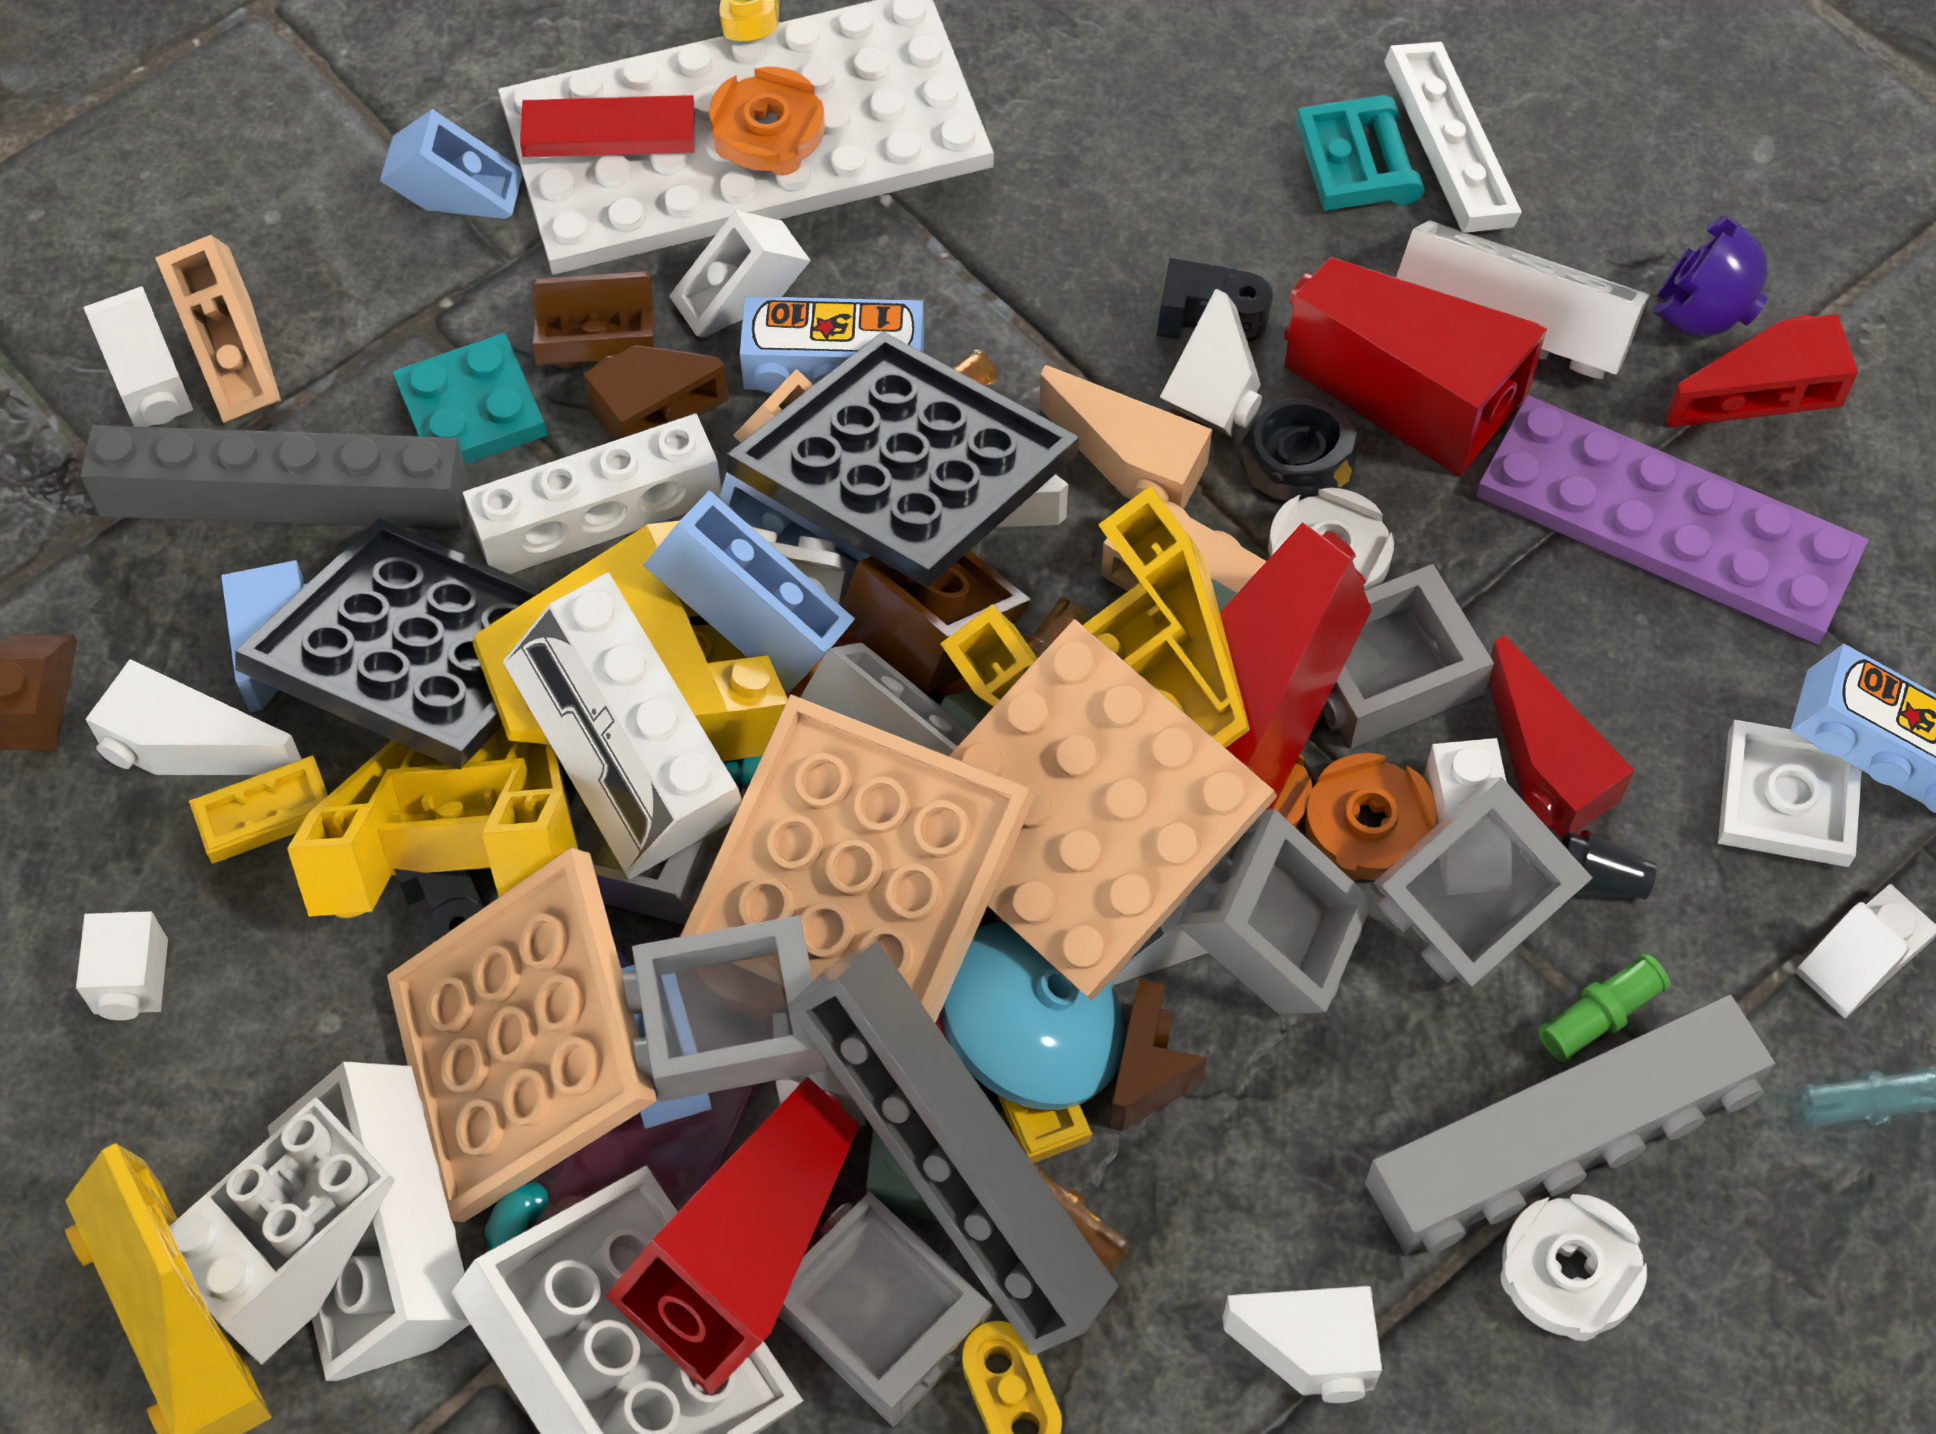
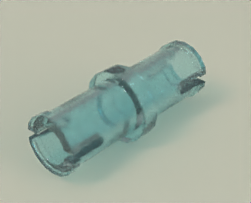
(1870, 1097)

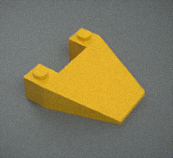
(1160, 627)
(731, 699)
(428, 817)
(181, 1348)

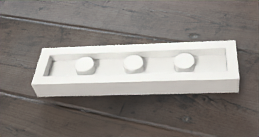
(1452, 137)

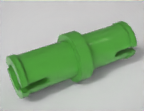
(1604, 1007)

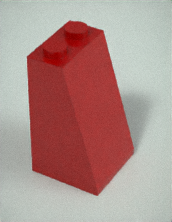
(1412, 358)
(1289, 644)
(730, 1254)

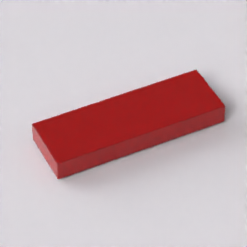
(607, 126)

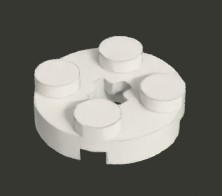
(1349, 517)
(1578, 1305)

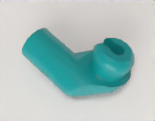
(513, 1213)

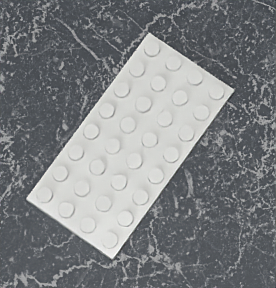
(891, 124)

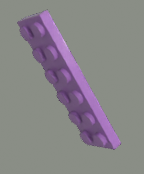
(1673, 519)

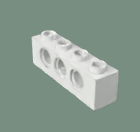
(593, 495)

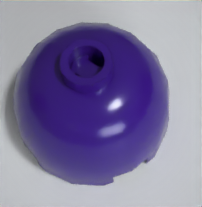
(1716, 282)

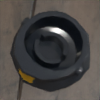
(1299, 450)

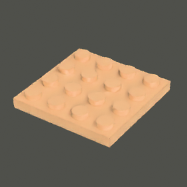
(1123, 807)
(865, 847)
(520, 1035)

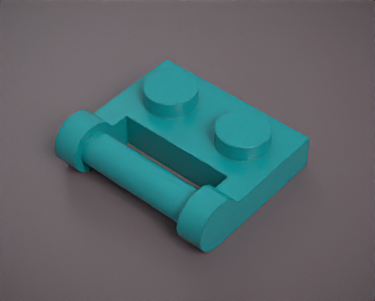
(1342, 157)

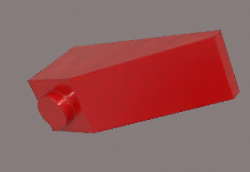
(1780, 371)
(1556, 754)

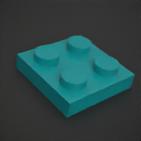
(472, 397)

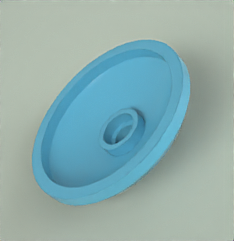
(1020, 1035)

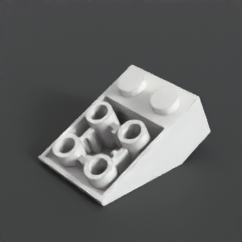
(282, 1228)

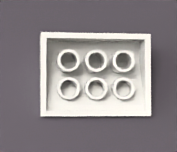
(576, 1354)

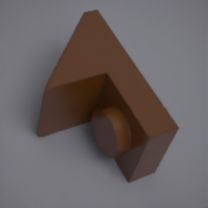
(1148, 1070)

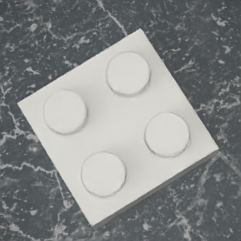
(1788, 796)

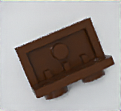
(591, 317)

